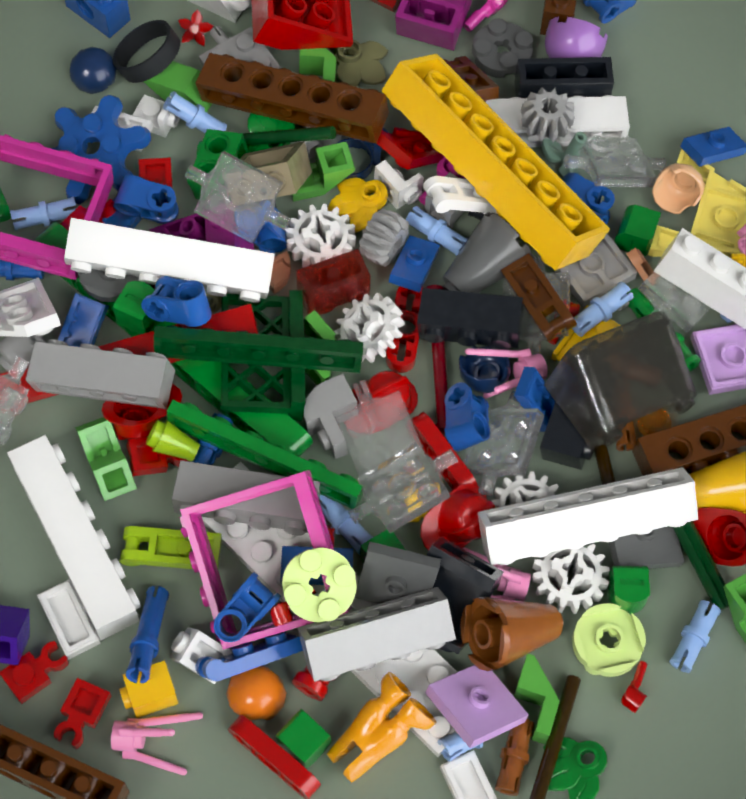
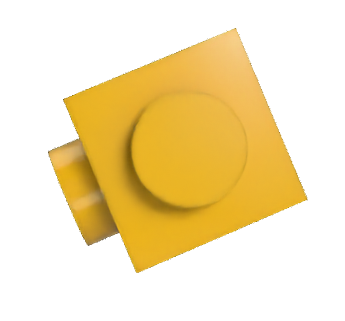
(152, 695)

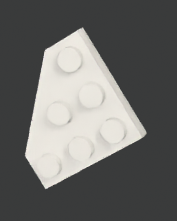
(26, 310)

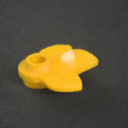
(357, 203)

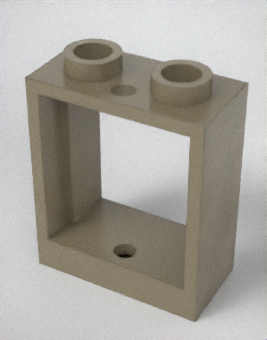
(285, 163)

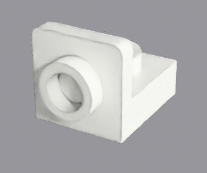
(152, 109)
(399, 191)
(192, 645)

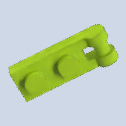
(165, 547)

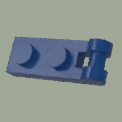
(247, 657)

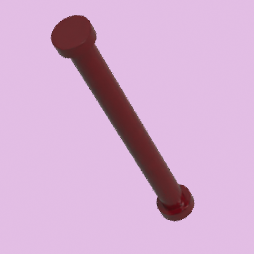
(440, 378)

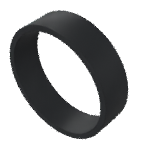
(154, 64)

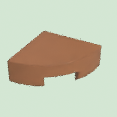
(640, 263)
(280, 272)

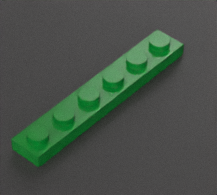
(255, 450)

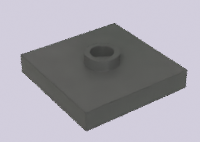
(655, 549)
(394, 573)

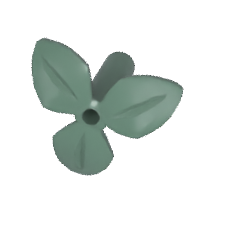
(555, 153)

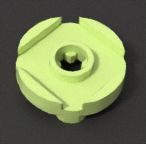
(328, 604)
(618, 623)

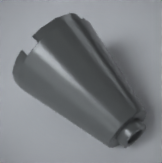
(484, 255)

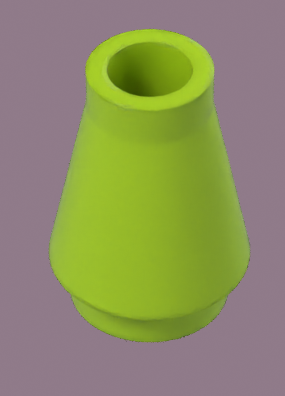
(171, 441)

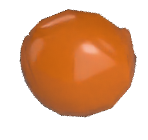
(256, 693)

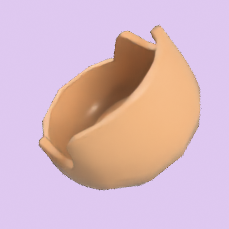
(678, 188)

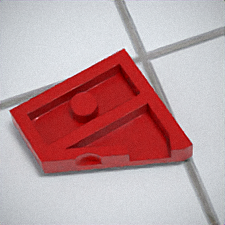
(409, 148)

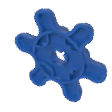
(102, 128)

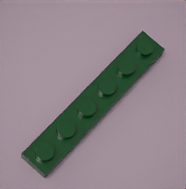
(258, 349)

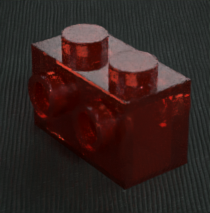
(333, 282)

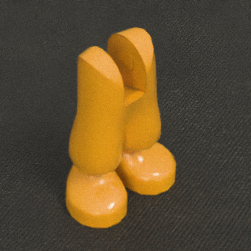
(374, 729)

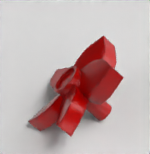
(195, 28)

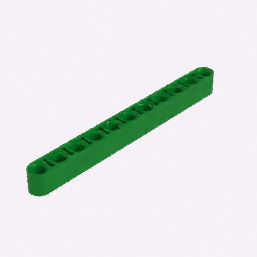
(206, 375)

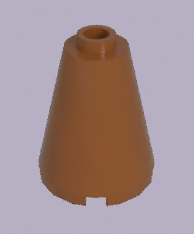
(507, 630)

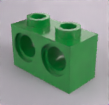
(210, 150)

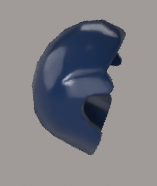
(92, 70)
(484, 372)

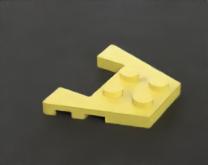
(718, 215)

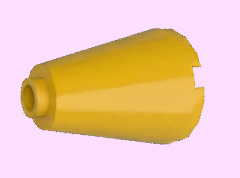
(722, 484)

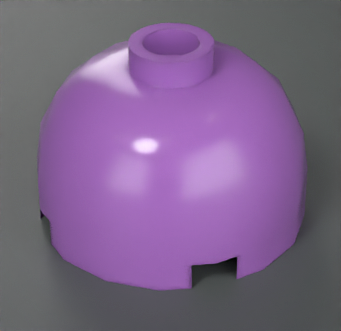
(574, 39)

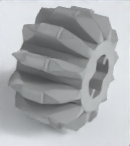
(547, 114)
(384, 237)

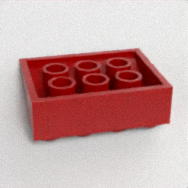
(302, 23)

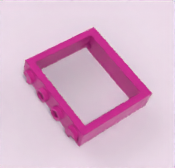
(65, 165)
(203, 560)

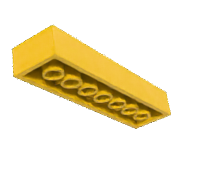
(495, 160)

